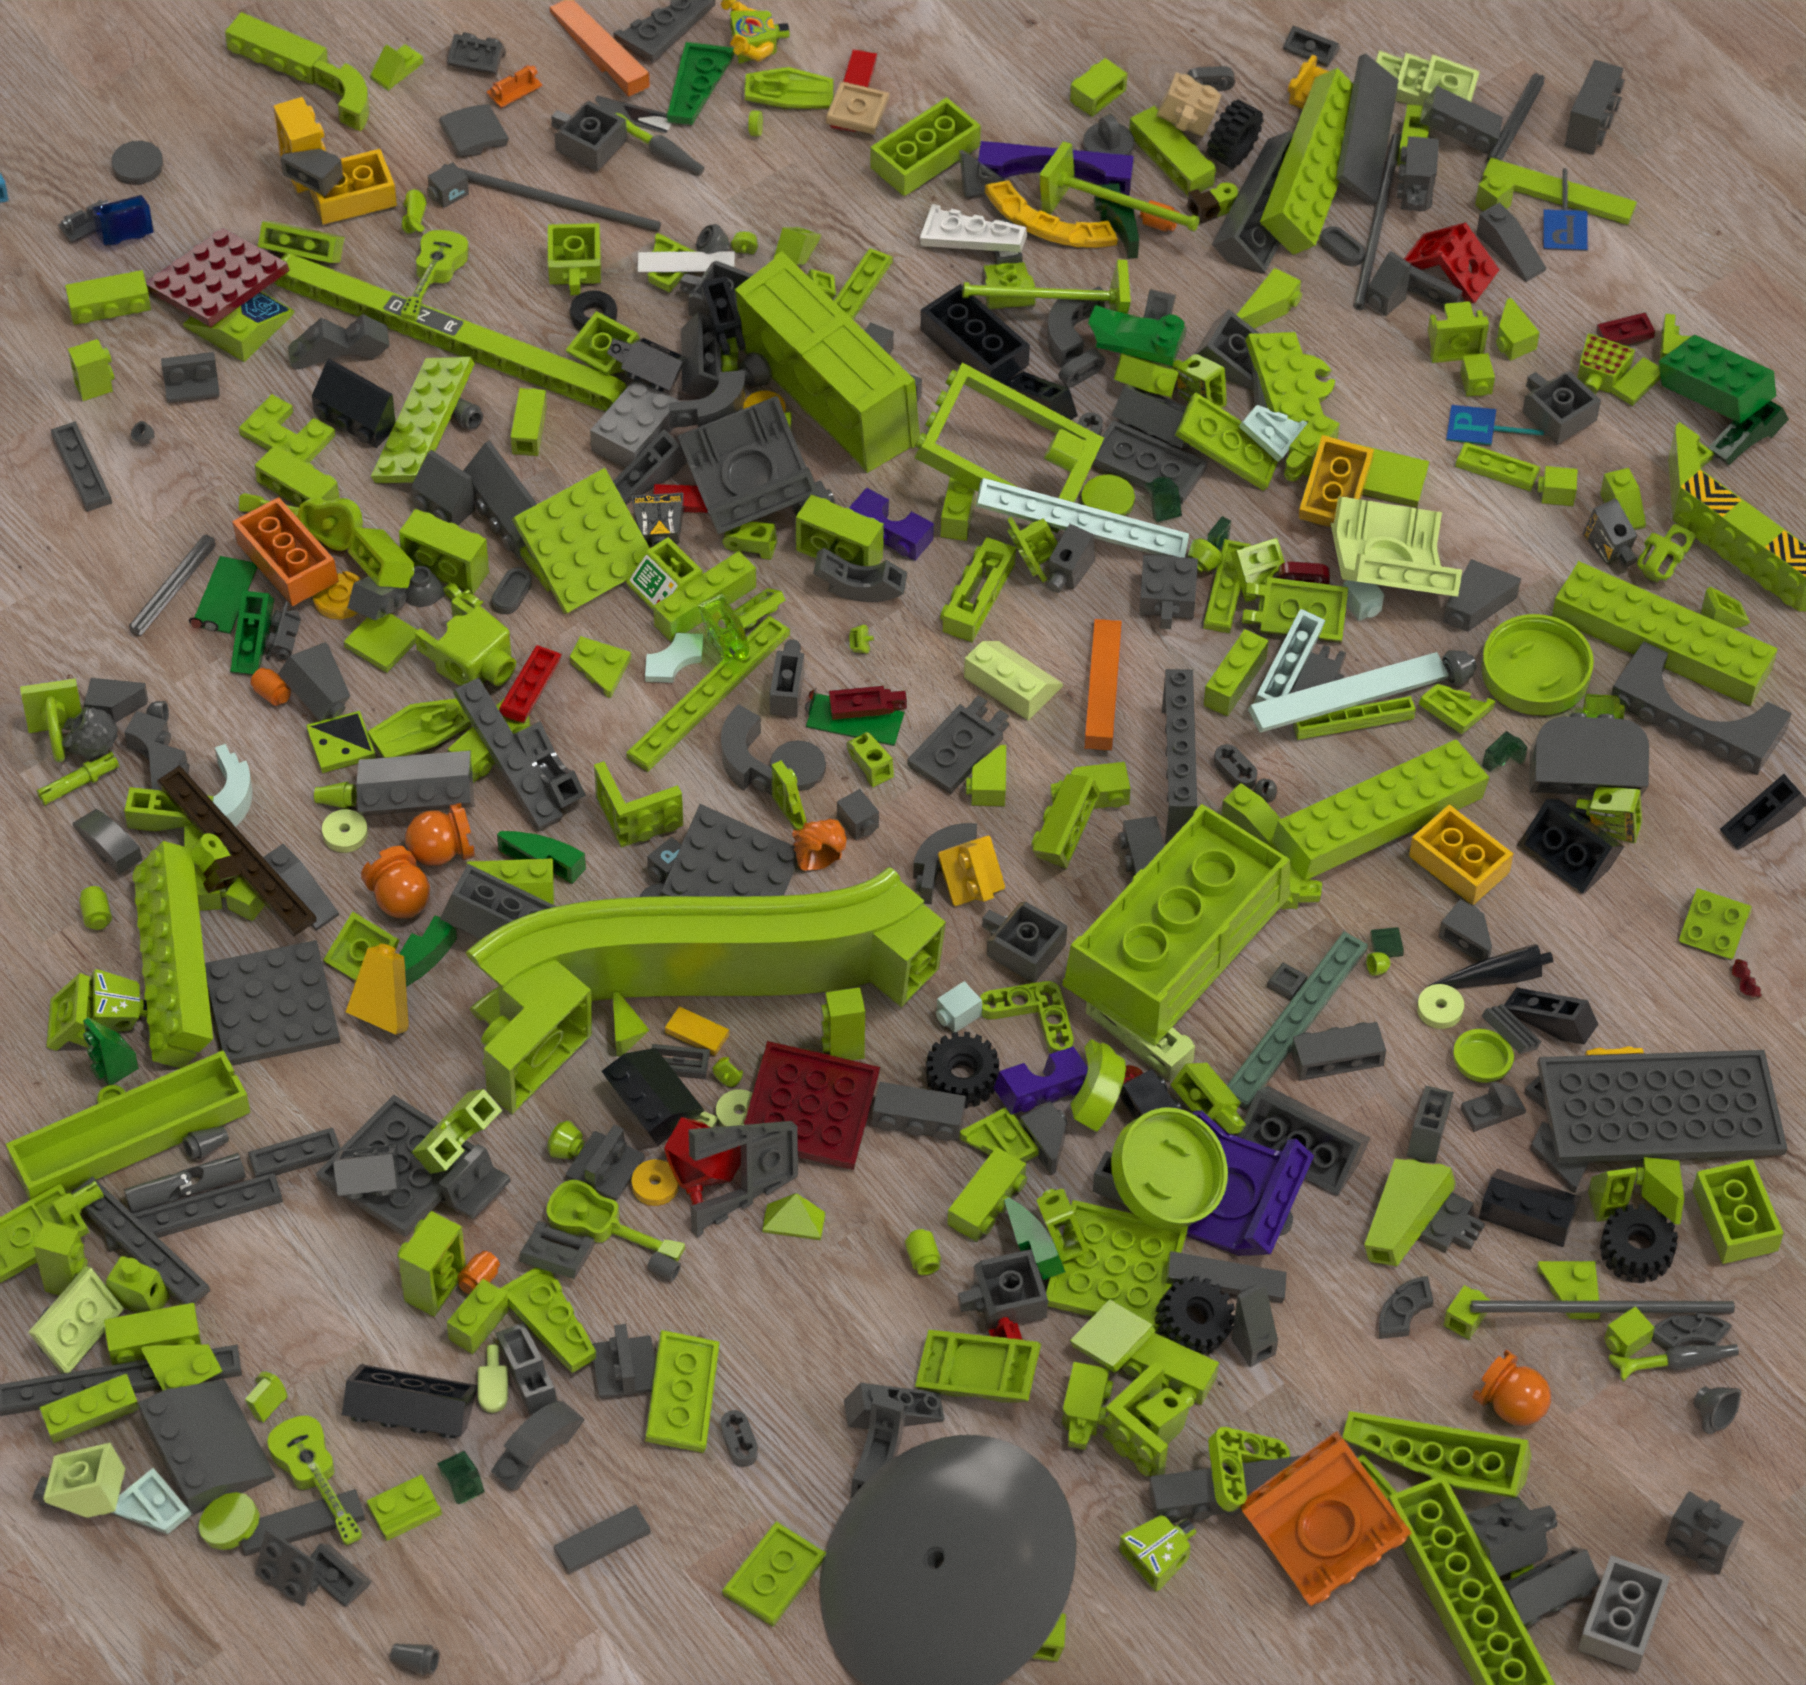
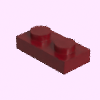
(1627, 329)

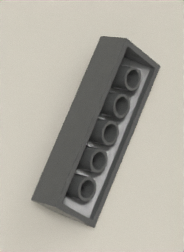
(1242, 236)

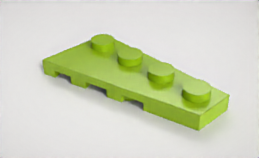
(544, 1309)

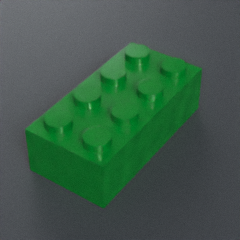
(1717, 378)

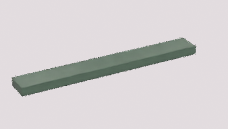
(1296, 1018)

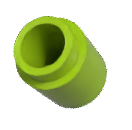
(95, 908)
(923, 1252)

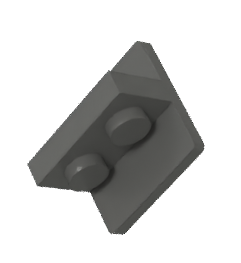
(190, 377)
(606, 1163)
(473, 1183)
(624, 1364)

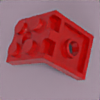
(1454, 250)

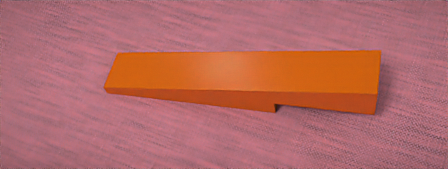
(601, 47)
(1103, 684)

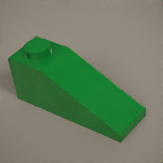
(251, 631)

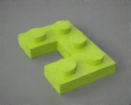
(266, 430)

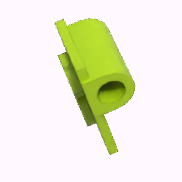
(1008, 275)

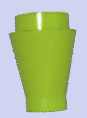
(338, 795)

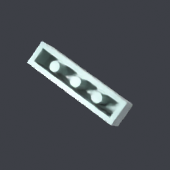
(1291, 656)

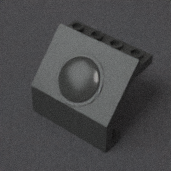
(747, 465)

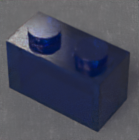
(123, 220)

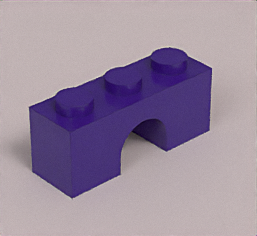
(905, 536)
(1023, 1090)

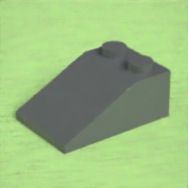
(1227, 347)

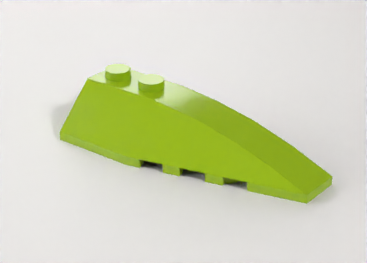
(1465, 1457)

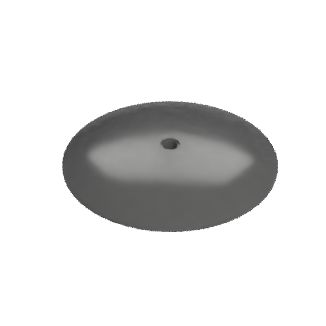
(1002, 1575)

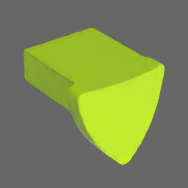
(266, 1395)

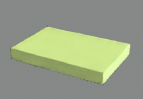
(75, 1320)

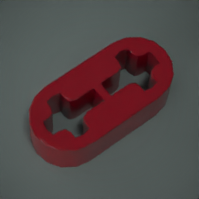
(1305, 572)

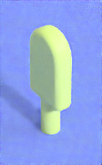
(492, 1383)

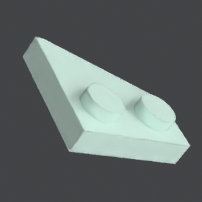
(1271, 430)
(152, 1504)

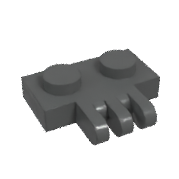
(1453, 1224)

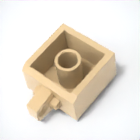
(1189, 104)

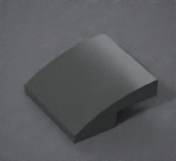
(473, 129)

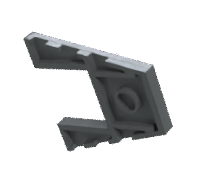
(767, 1163)

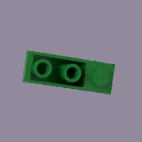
(109, 1053)

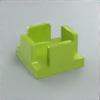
(1459, 334)

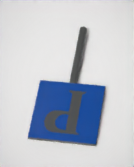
(1565, 227)

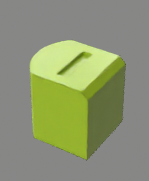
(1064, 450)
(243, 900)

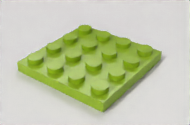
(582, 540)
(1122, 1264)

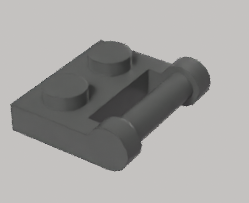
(554, 1256)

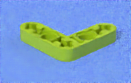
(1036, 1003)
(1231, 1489)

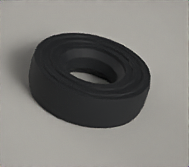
(590, 299)

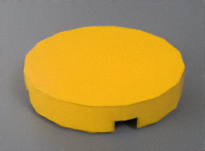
(334, 600)

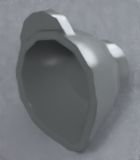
(424, 588)
(1717, 1407)

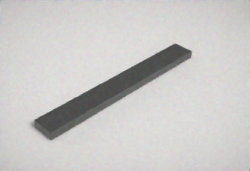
(37, 1392)

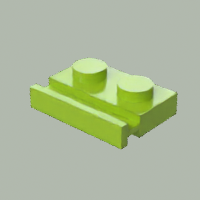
(404, 1507)

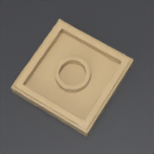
(857, 108)

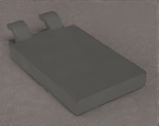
(958, 745)

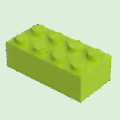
(925, 146)

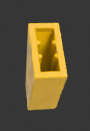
(381, 990)

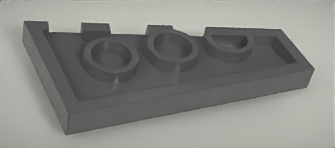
(663, 28)

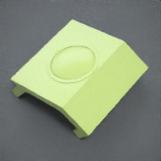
(1391, 546)

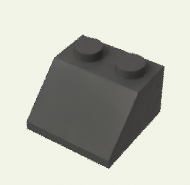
(443, 490)
(366, 1171)

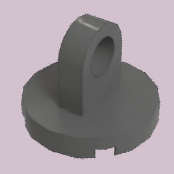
(1108, 137)

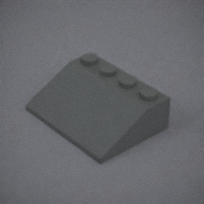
(204, 1442)

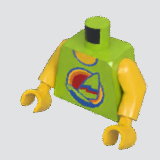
(753, 32)

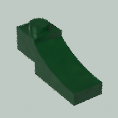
(1121, 219)
(1741, 436)

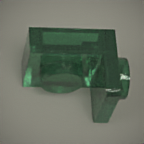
(1164, 499)
(1502, 749)
(461, 1477)

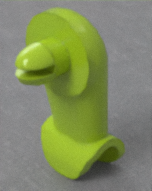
(415, 204)

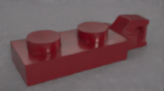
(865, 702)

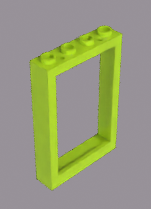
(970, 473)

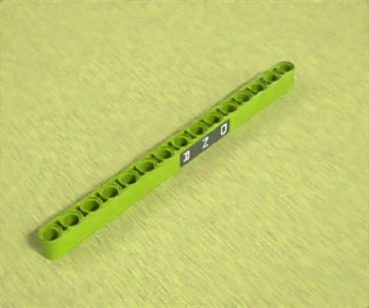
(452, 334)

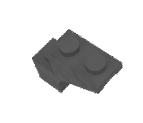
(329, 340)
(151, 738)

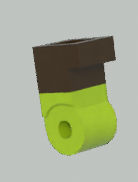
(1212, 203)
(215, 863)

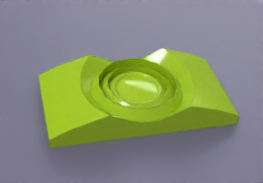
(978, 1366)

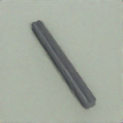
(1517, 117)
(172, 585)

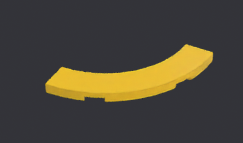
(1046, 226)

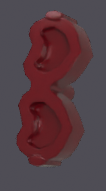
(1747, 983)

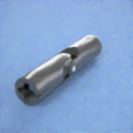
(178, 1185)

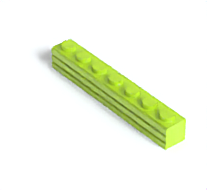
(1356, 718)

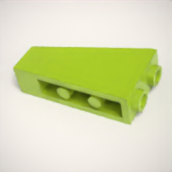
(1406, 1208)

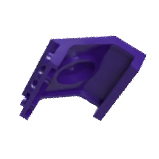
(1257, 1203)

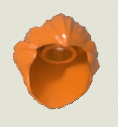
(819, 844)

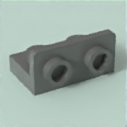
(476, 53)

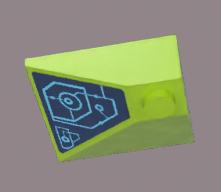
(246, 327)

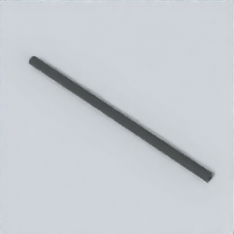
(561, 200)
(1377, 222)
(1493, 1306)

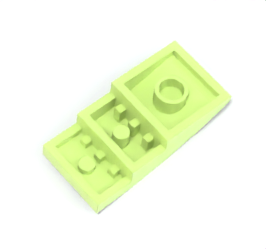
(1419, 77)

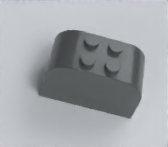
(1588, 753)

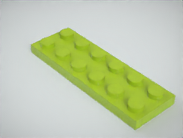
(422, 418)

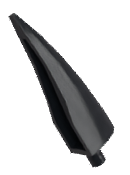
(1504, 968)

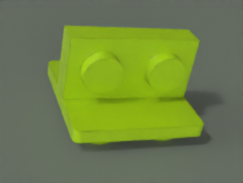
(1034, 544)

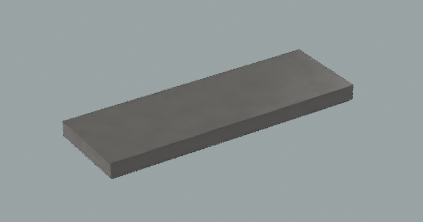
(1367, 129)

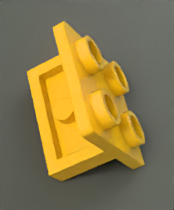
(971, 871)

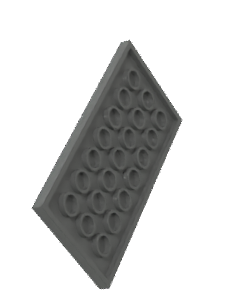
(1661, 1106)

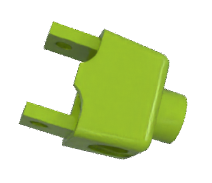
(471, 647)

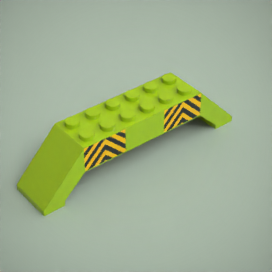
(1733, 525)

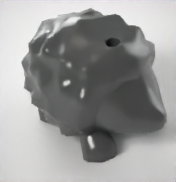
(90, 733)

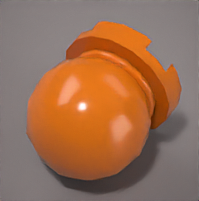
(438, 837)
(397, 883)
(1517, 1393)

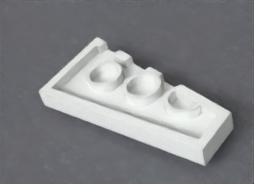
(964, 232)

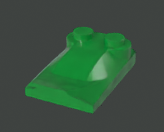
(1137, 335)

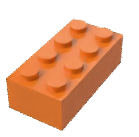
(285, 551)

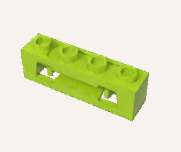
(959, 616)

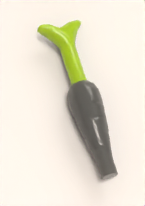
(664, 148)
(1675, 1358)

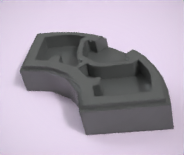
(1690, 1329)

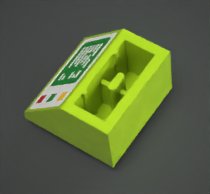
(662, 572)

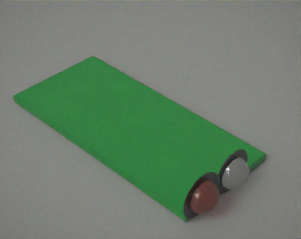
(223, 594)
(882, 727)

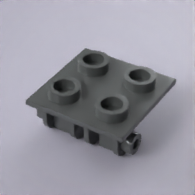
(286, 1568)

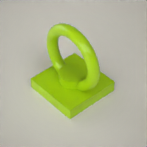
(49, 707)

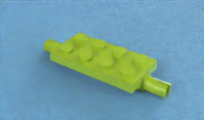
(23, 1224)

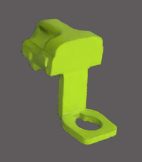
(1662, 547)

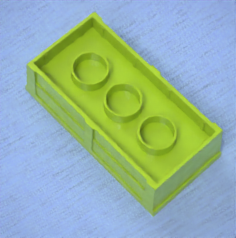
(828, 363)
(1178, 924)

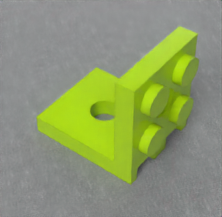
(641, 817)
(1131, 1436)

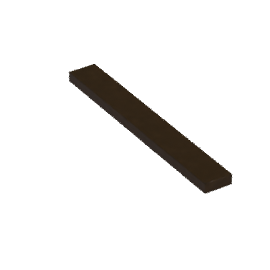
(254, 868)

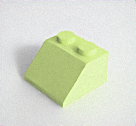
(86, 1481)

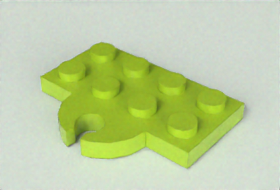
(1289, 375)

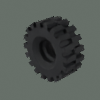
(1235, 133)
(964, 1052)
(1632, 1260)
(1181, 1328)

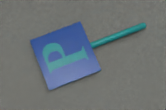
(1477, 425)

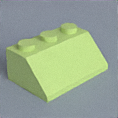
(1010, 678)

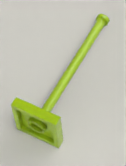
(1059, 177)
(1117, 296)

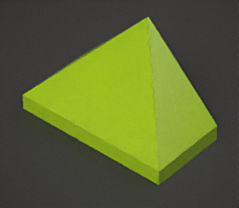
(628, 1025)
(794, 1218)

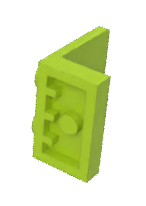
(1715, 923)

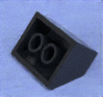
(354, 404)
(1570, 845)
(652, 1092)
(1529, 1207)

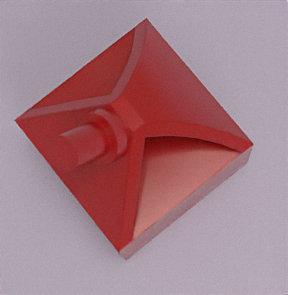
(704, 1172)

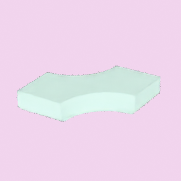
(683, 651)

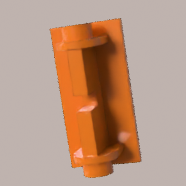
(514, 87)

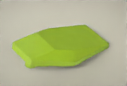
(789, 89)
(419, 727)

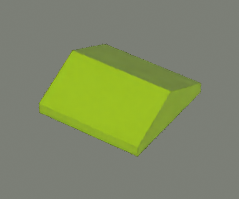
(352, 943)

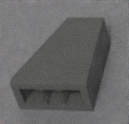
(1481, 595)
(316, 681)

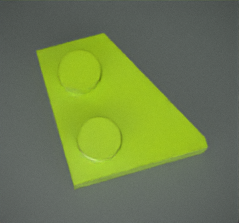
(1572, 1282)

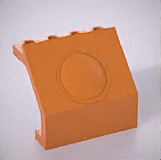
(1324, 1519)

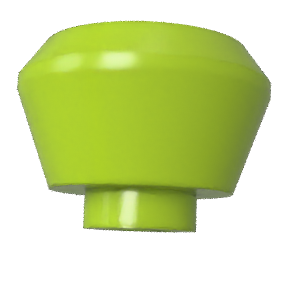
(1207, 554)
(565, 1141)

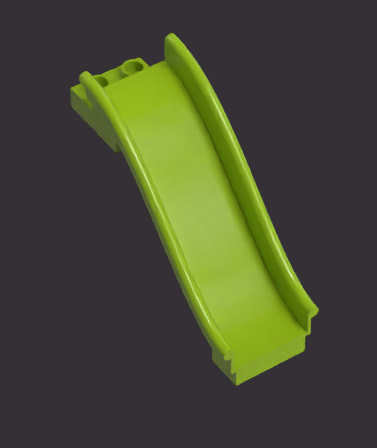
(686, 946)

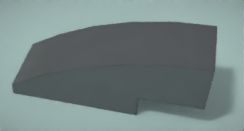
(108, 840)
(526, 1367)

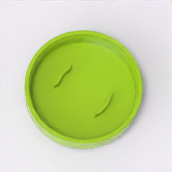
(1537, 664)
(1169, 1168)

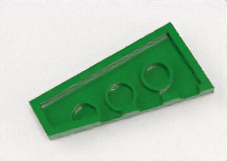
(696, 79)

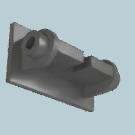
(80, 222)
(284, 623)

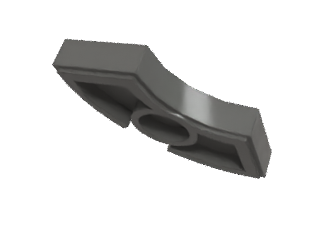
(1403, 1306)

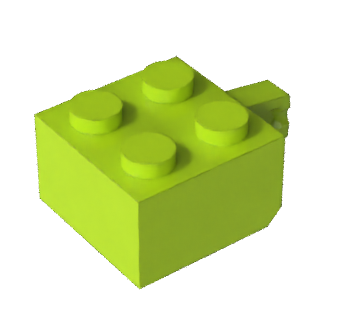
(574, 255)

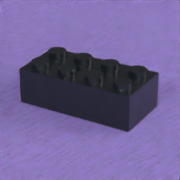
(974, 335)

